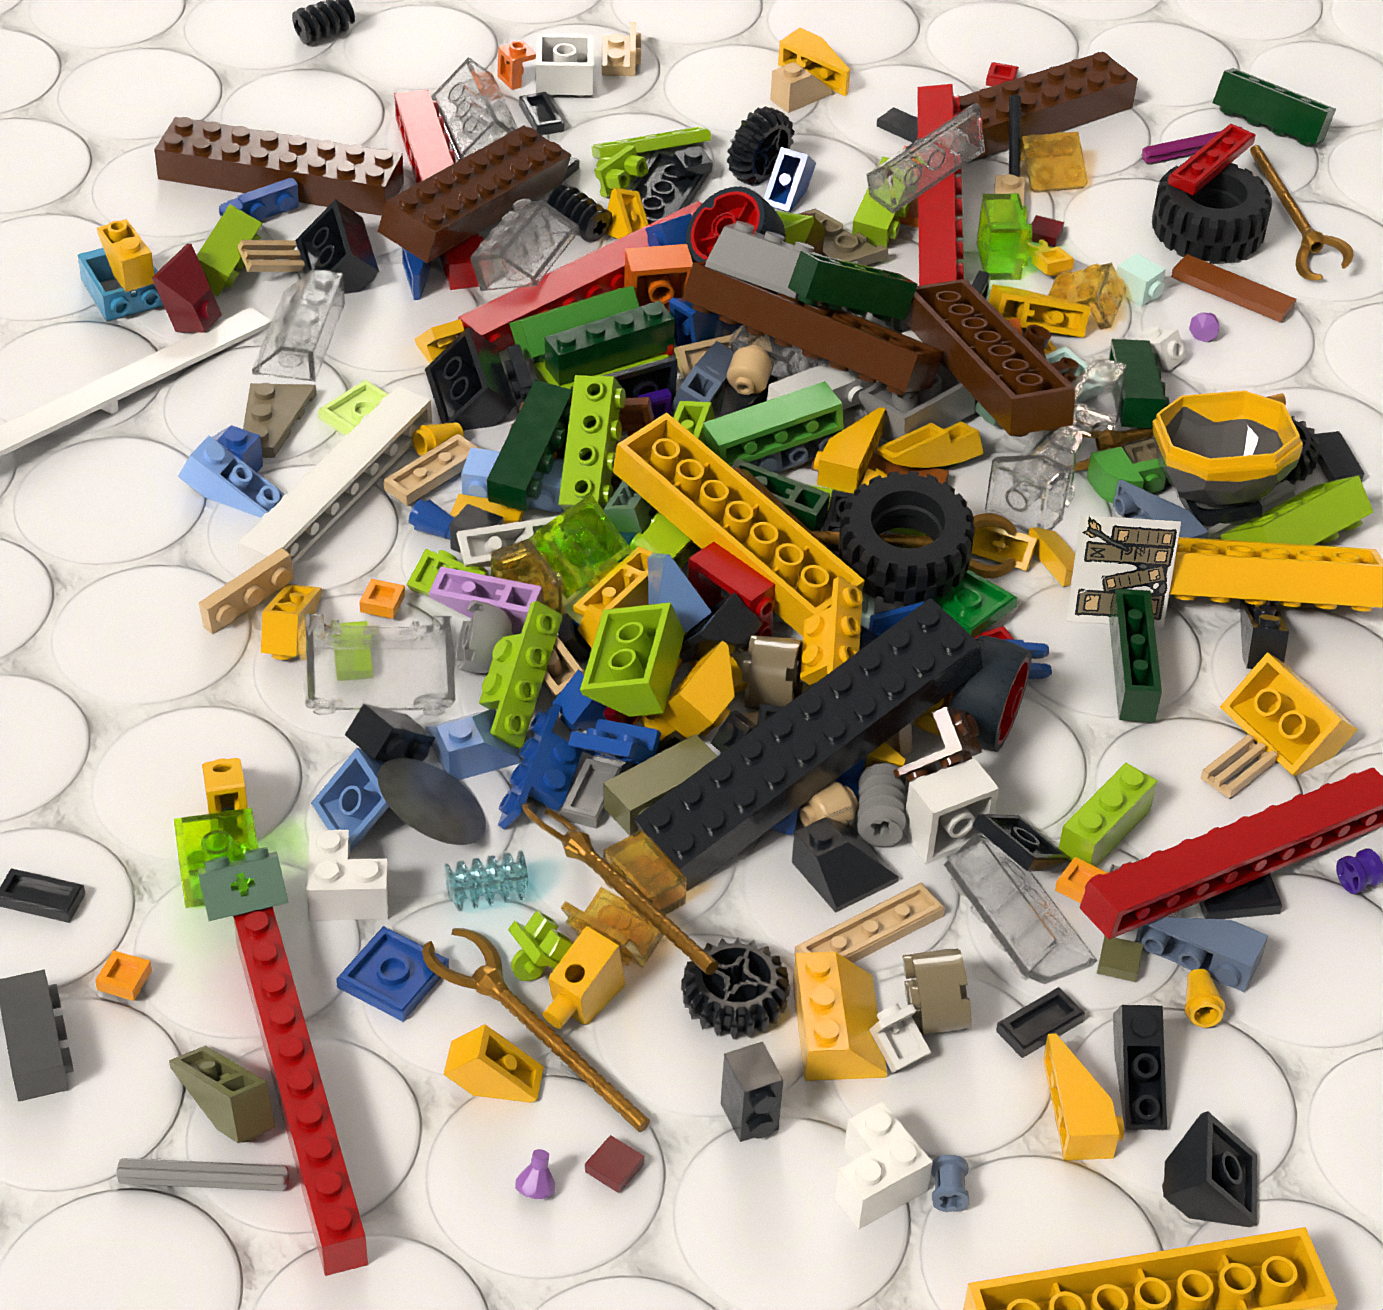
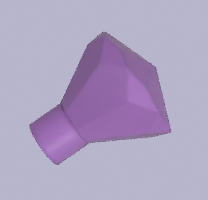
(1204, 326)
(536, 1178)

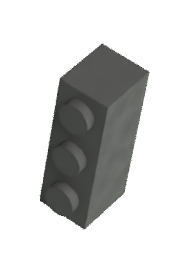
(34, 1035)

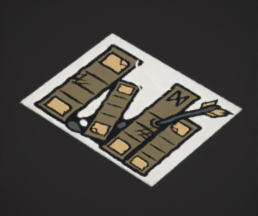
(1121, 556)

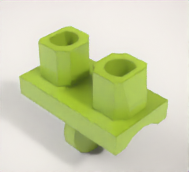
(619, 170)
(540, 946)

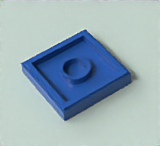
(390, 974)

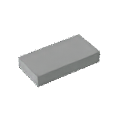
(586, 796)

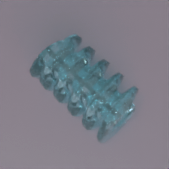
(486, 880)

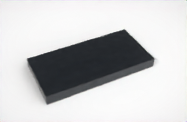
(665, 187)

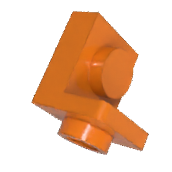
(510, 62)

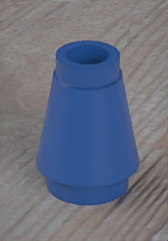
(430, 519)

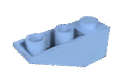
(228, 480)

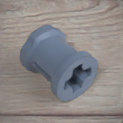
(950, 1183)

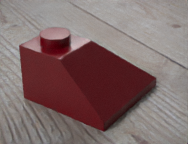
(186, 293)

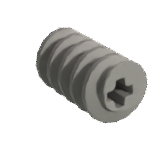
(881, 805)

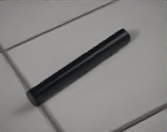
(1014, 134)

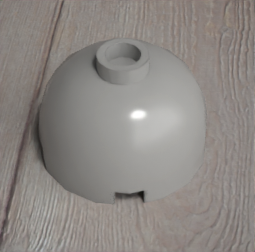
(481, 635)

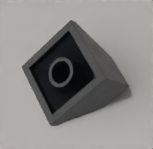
(728, 622)
(839, 863)
(1212, 1175)

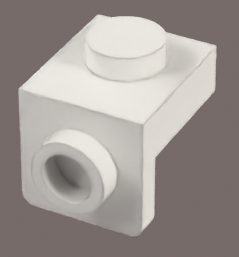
(1166, 344)
(899, 1037)

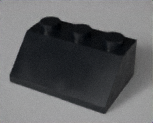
(339, 245)
(648, 377)
(470, 383)

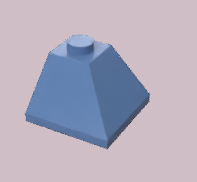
(670, 584)
(469, 748)
(352, 797)

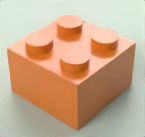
(657, 272)

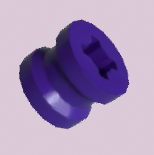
(1360, 871)

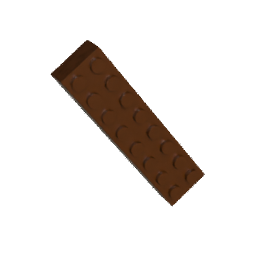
(1054, 99)
(251, 159)
(473, 193)
(817, 330)
(991, 358)

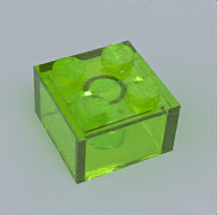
(1003, 236)
(581, 544)
(211, 837)

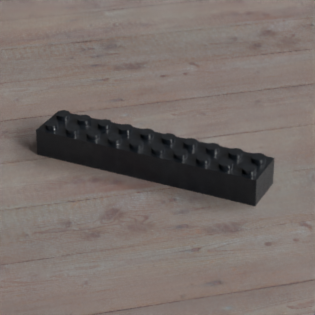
(811, 742)

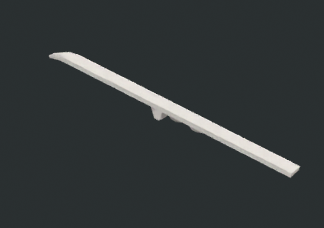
(107, 390)

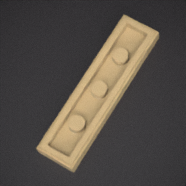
(878, 925)

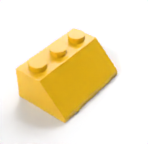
(1287, 716)
(834, 1018)

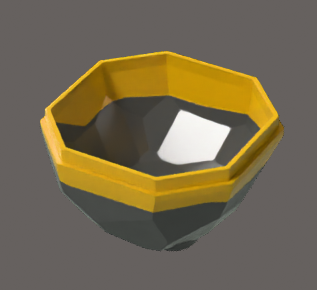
(1225, 447)

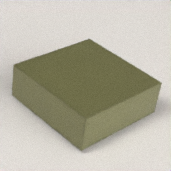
(1120, 958)

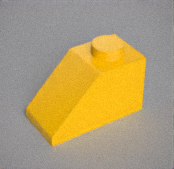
(493, 1067)

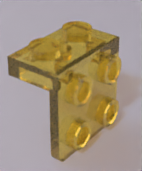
(1054, 161)
(1094, 286)
(528, 565)
(617, 922)

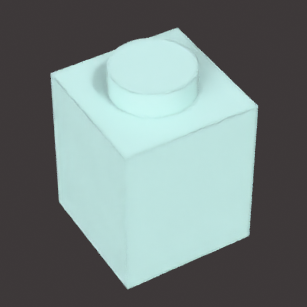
(1141, 278)

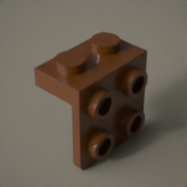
(960, 740)

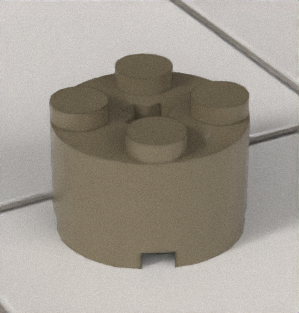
(772, 671)
(937, 990)

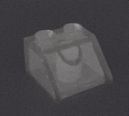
(1028, 490)

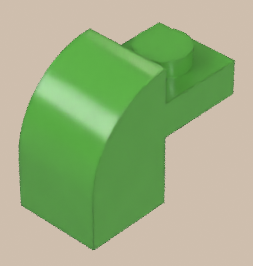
(1113, 465)

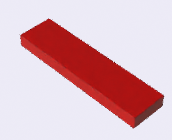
(1211, 159)

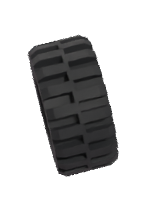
(1219, 221)
(914, 504)

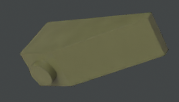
(227, 1093)

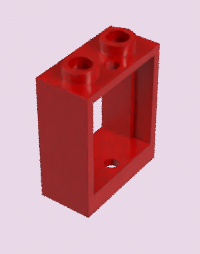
(718, 569)

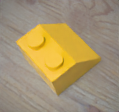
(702, 695)

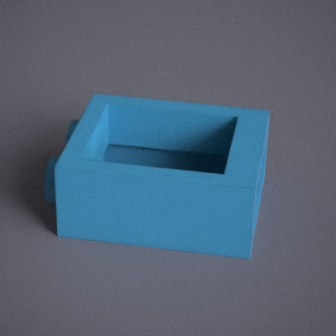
(115, 303)

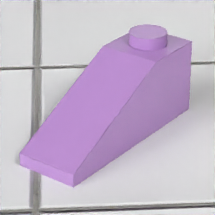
(459, 588)

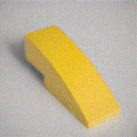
(933, 446)

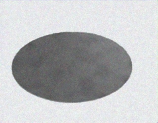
(431, 801)

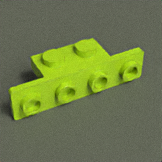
(518, 674)

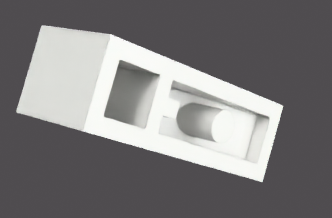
(480, 542)

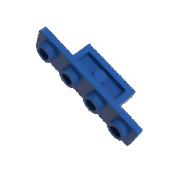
(544, 770)

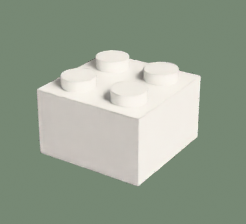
(564, 64)
(945, 807)

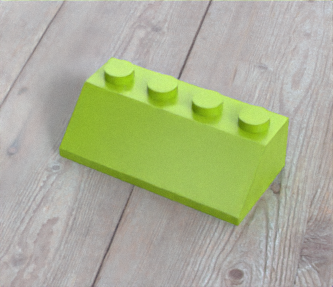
(1309, 516)

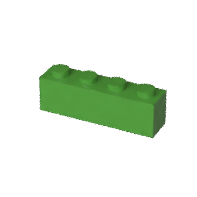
(531, 330)
(775, 424)

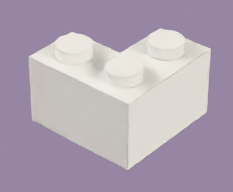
(341, 885)
(885, 1167)

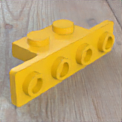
(832, 633)

